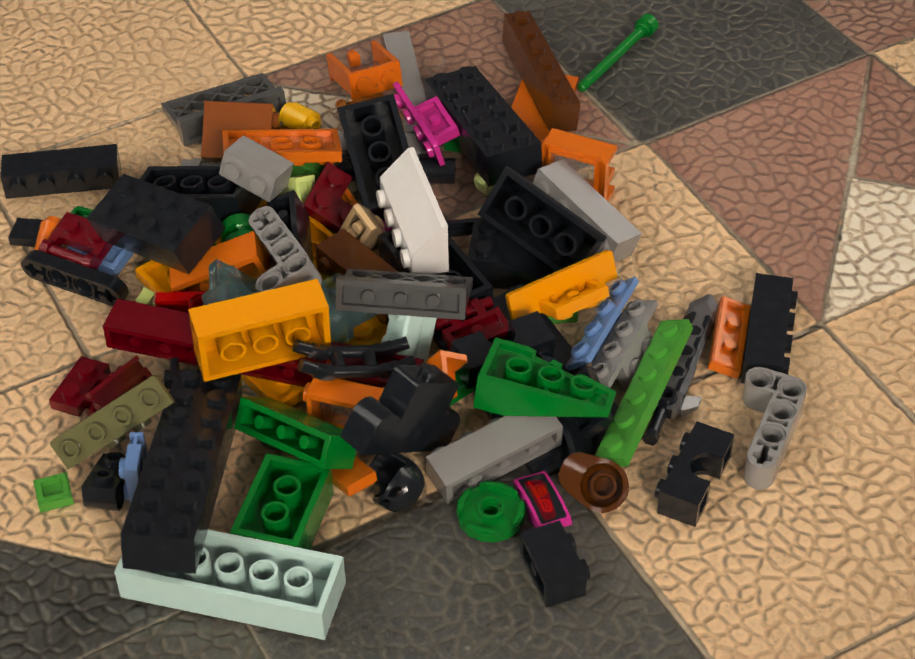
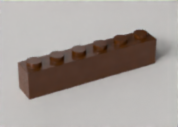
(540, 71)

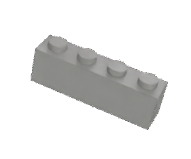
(577, 195)
(491, 452)

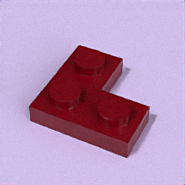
(325, 197)

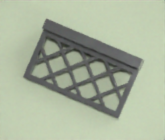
(190, 122)
(403, 293)

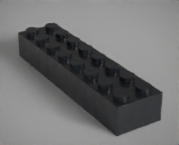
(182, 475)

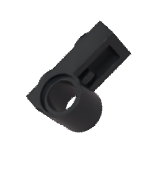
(103, 485)

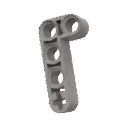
(291, 259)
(782, 402)

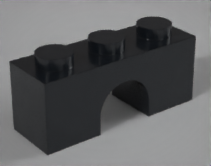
(525, 330)
(702, 453)

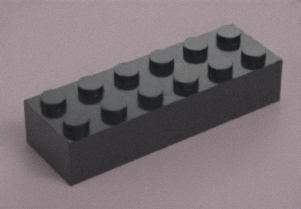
(487, 125)

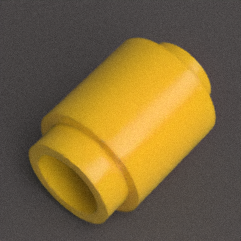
(299, 116)

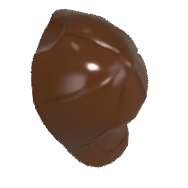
(594, 481)

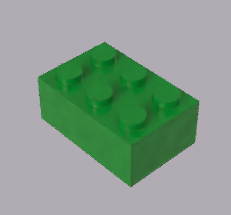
(285, 502)

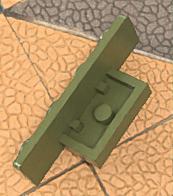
(112, 421)

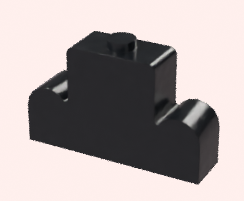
(408, 416)

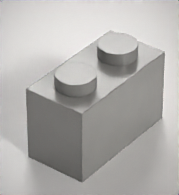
(256, 168)

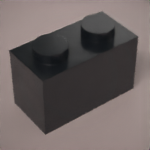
(554, 563)

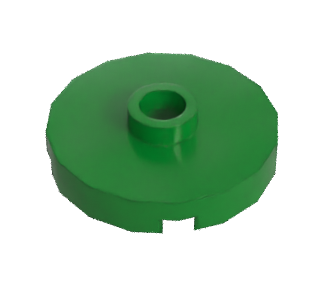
(487, 499)

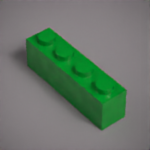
(294, 432)

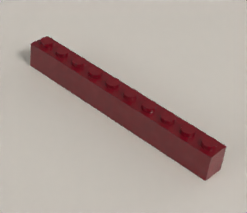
(168, 335)

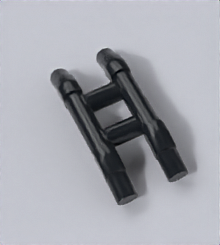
(337, 354)

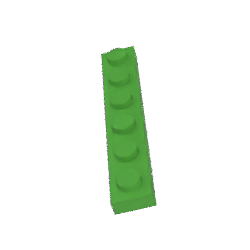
(644, 392)

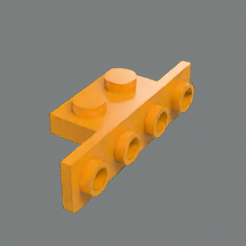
(566, 290)

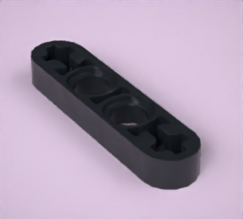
(74, 277)

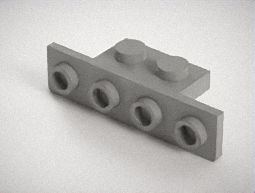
(625, 344)

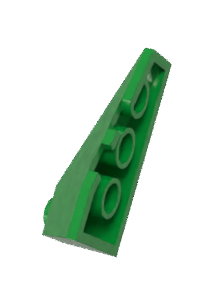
(524, 385)

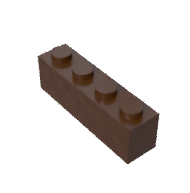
(346, 252)

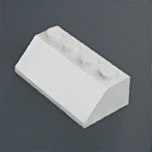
(414, 216)

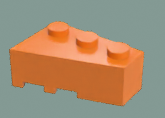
(242, 252)

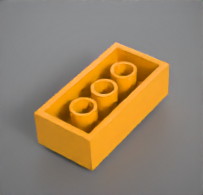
(258, 329)

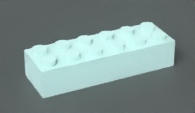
(248, 584)

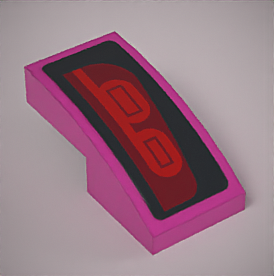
(542, 500)

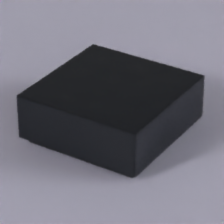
(24, 232)

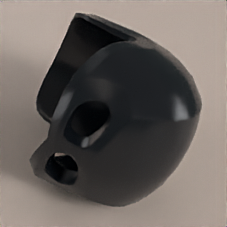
(398, 481)

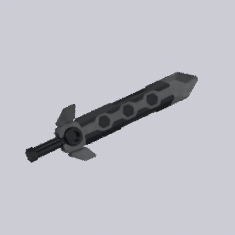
(674, 399)

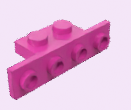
(430, 122)

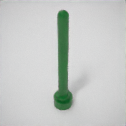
(644, 27)

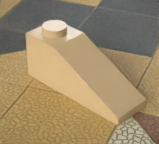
(364, 225)

